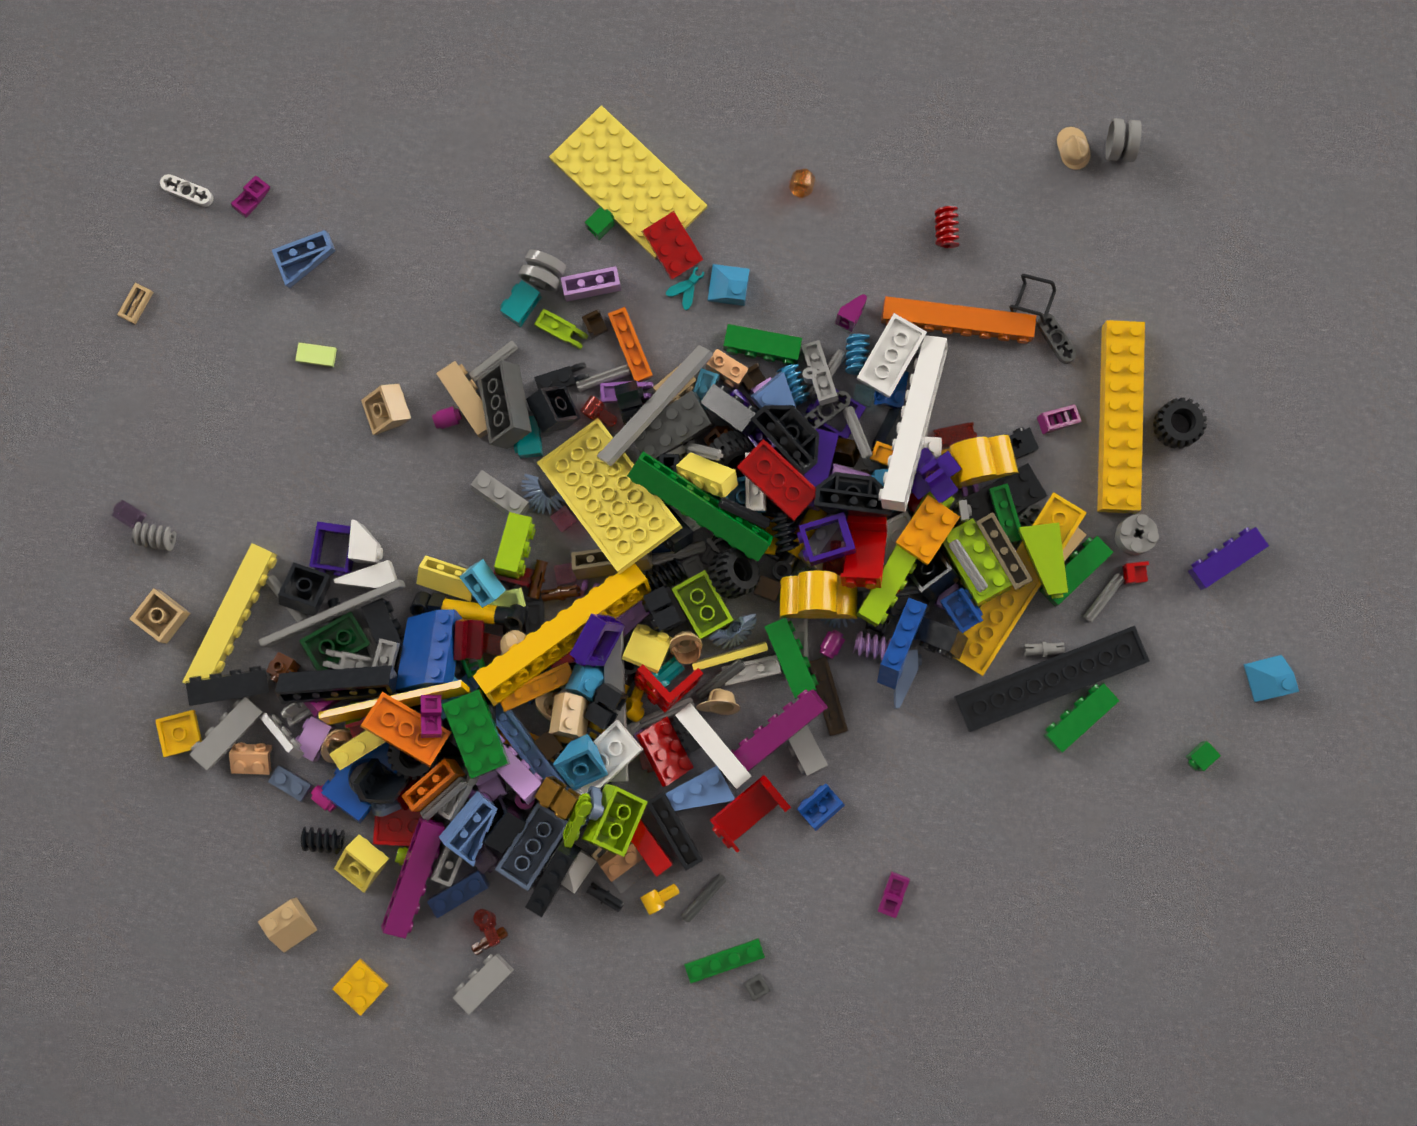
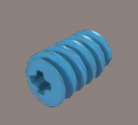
(856, 353)
(793, 381)

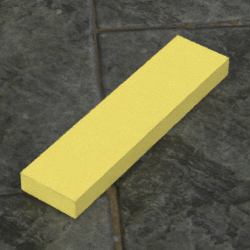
(730, 656)

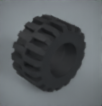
(1190, 412)
(733, 447)
(733, 573)
(405, 766)

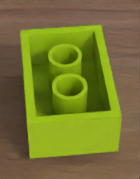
(515, 546)
(702, 605)
(619, 820)

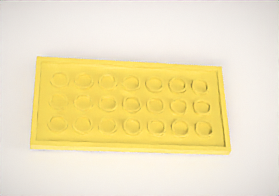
(624, 176)
(612, 508)

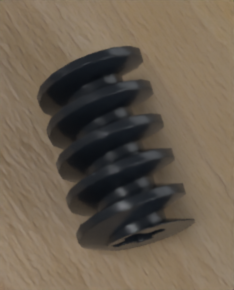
(785, 531)
(666, 574)
(322, 842)

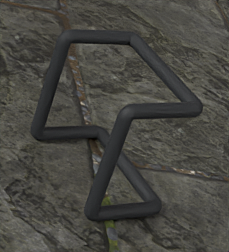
(1013, 308)

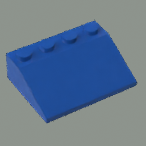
(428, 650)

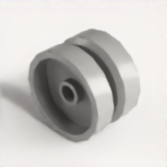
(1123, 140)
(542, 270)

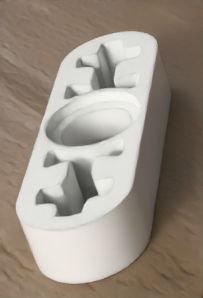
(181, 183)

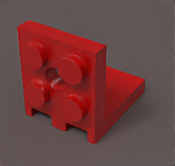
(658, 693)

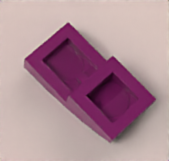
(252, 195)
(431, 716)
(893, 894)

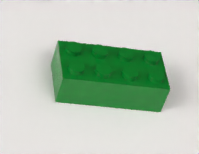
(476, 734)

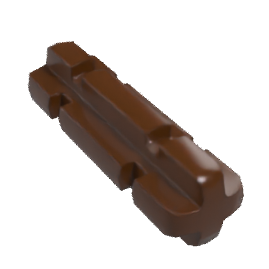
(478, 947)

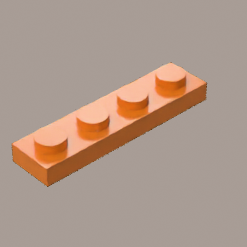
(630, 344)

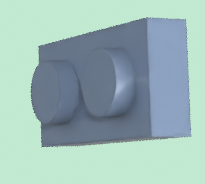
(290, 783)

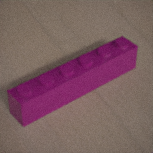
(779, 729)
(412, 878)

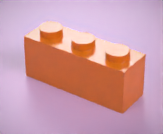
(432, 784)

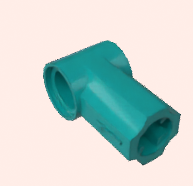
(669, 671)

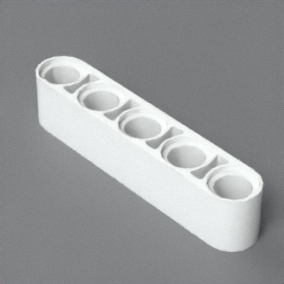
(713, 745)

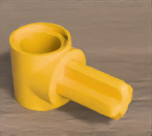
(634, 707)
(655, 900)

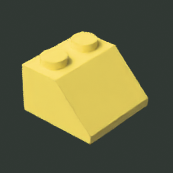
(647, 648)
(361, 863)

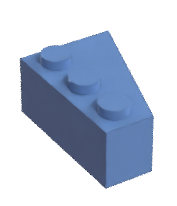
(302, 256)
(774, 392)
(701, 791)
(469, 827)

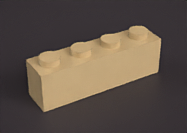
(464, 395)

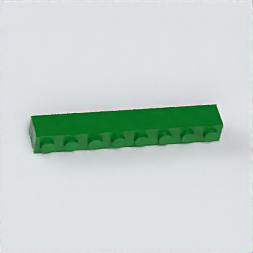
(699, 506)

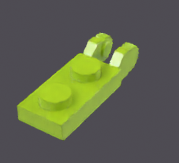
(559, 328)
(578, 817)

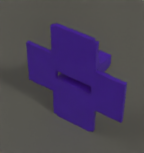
(939, 481)

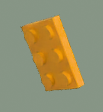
(927, 529)

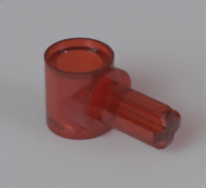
(595, 409)
(835, 565)
(488, 927)

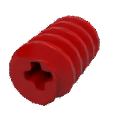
(944, 227)

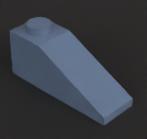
(909, 671)

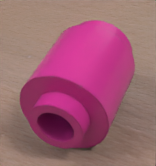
(320, 800)

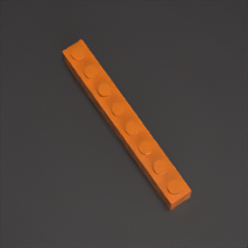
(962, 319)

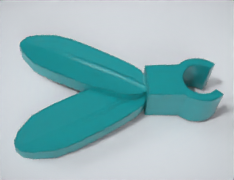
(687, 287)

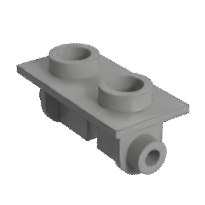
(295, 713)

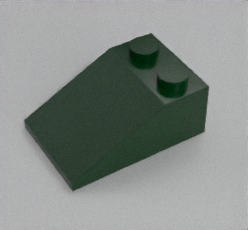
(339, 635)

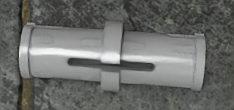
(1044, 649)

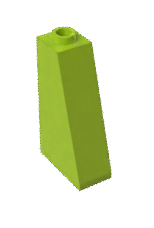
(1046, 554)

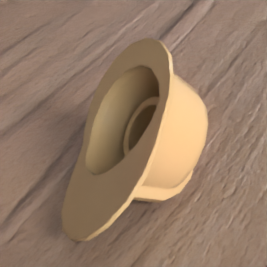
(1073, 148)
(720, 702)

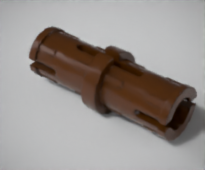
(537, 579)
(561, 593)

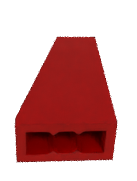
(651, 849)

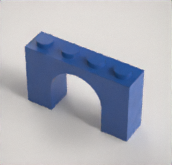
(900, 643)
(339, 790)

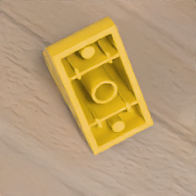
(982, 459)
(817, 596)

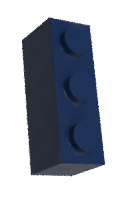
(458, 893)

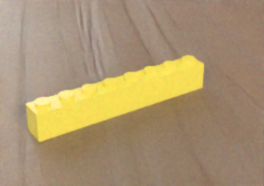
(233, 612)

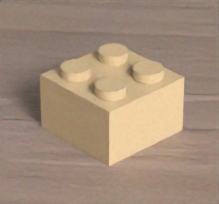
(160, 616)

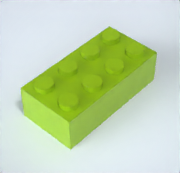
(982, 557)

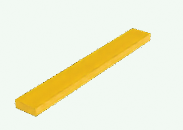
(409, 699)

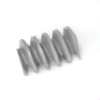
(152, 537)

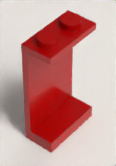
(867, 564)
(747, 811)

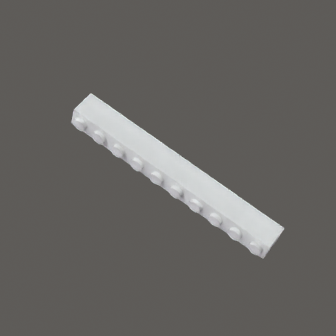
(914, 423)

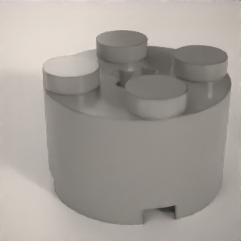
(1136, 524)

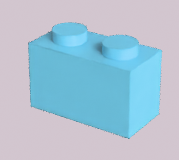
(482, 583)

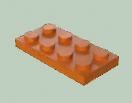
(402, 729)

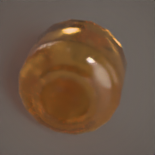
(802, 183)

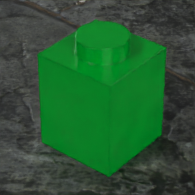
(600, 223)
(1202, 756)

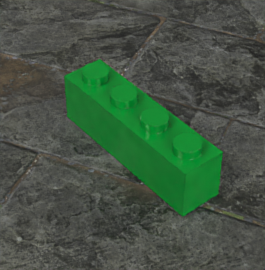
(762, 344)
(1082, 565)
(790, 657)
(1081, 717)

